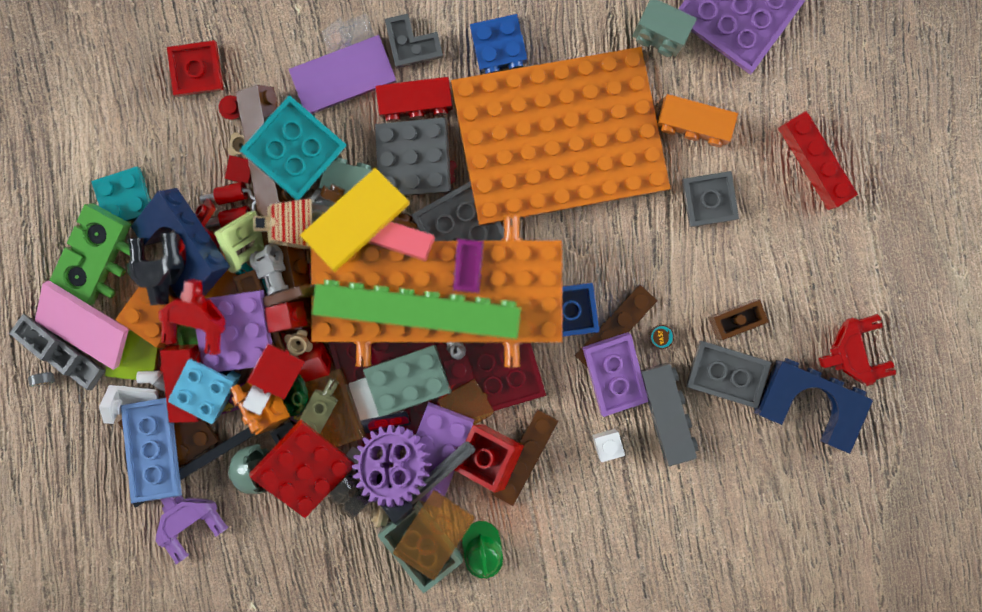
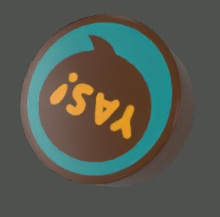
(661, 336)

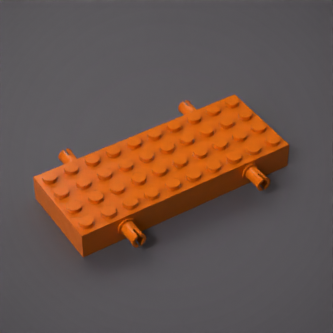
(510, 271)

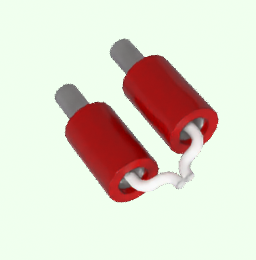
(229, 194)

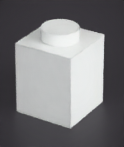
(608, 445)

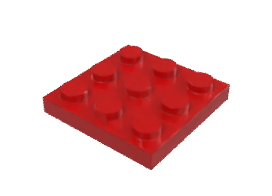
(302, 469)

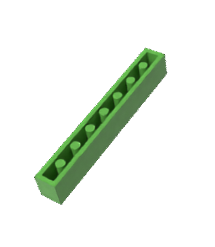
(417, 310)

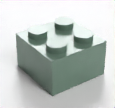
(663, 28)

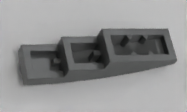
(57, 352)

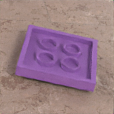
(244, 332)

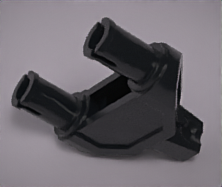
(156, 274)

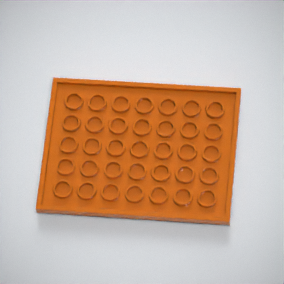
(560, 135)

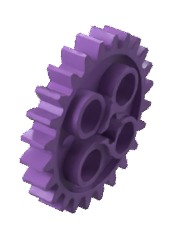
(370, 467)

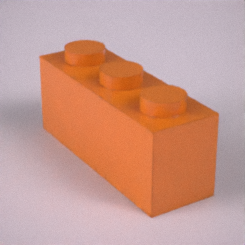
(696, 120)

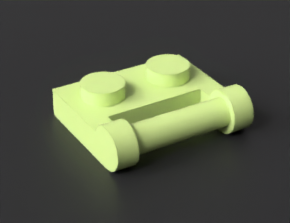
(237, 235)

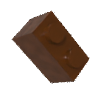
(738, 319)

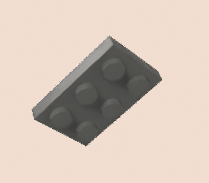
(728, 374)

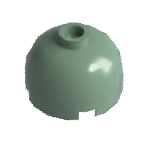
(242, 464)

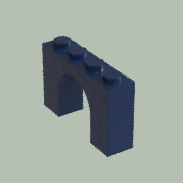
(171, 212)
(847, 406)

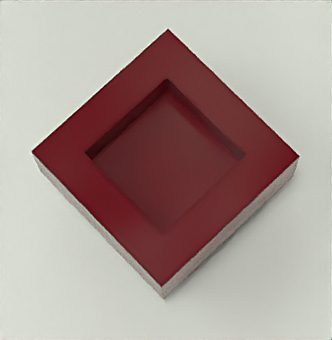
(458, 370)

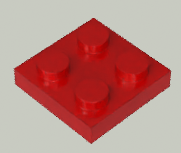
(195, 68)

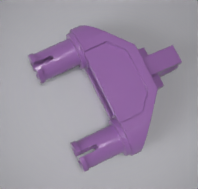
(180, 514)

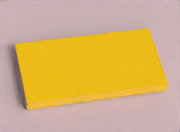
(354, 219)

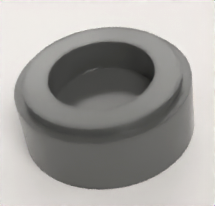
(41, 379)

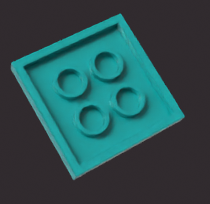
(293, 148)

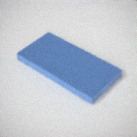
(150, 451)

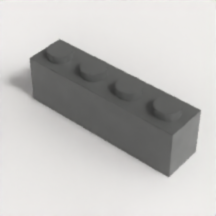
(668, 414)

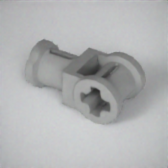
(270, 268)

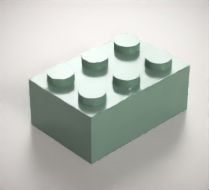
(407, 380)
(392, 534)

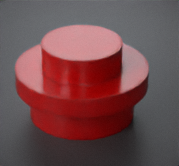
(229, 107)

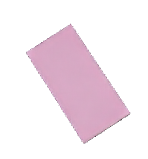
(81, 325)

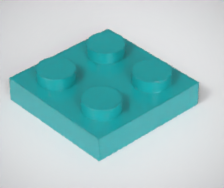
(122, 193)

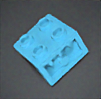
(203, 391)

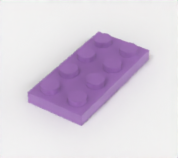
(442, 433)

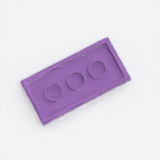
(342, 75)

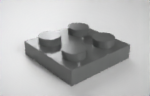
(710, 199)

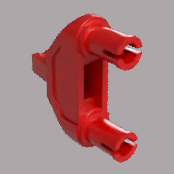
(194, 312)
(850, 354)

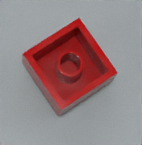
(493, 458)

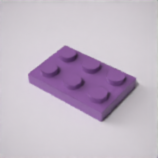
(615, 374)

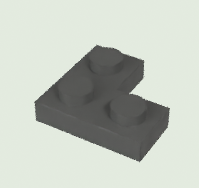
(409, 49)

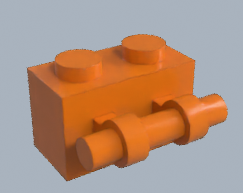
(271, 416)

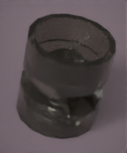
(340, 495)

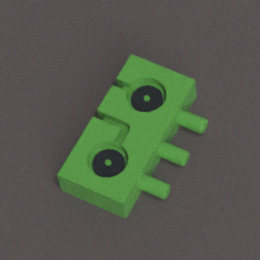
(92, 254)

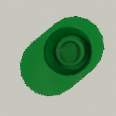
(482, 549)

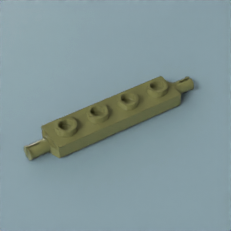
(320, 407)

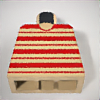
(286, 223)

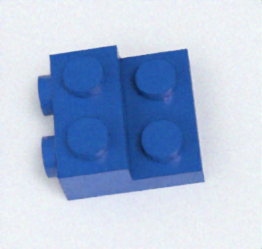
(498, 44)

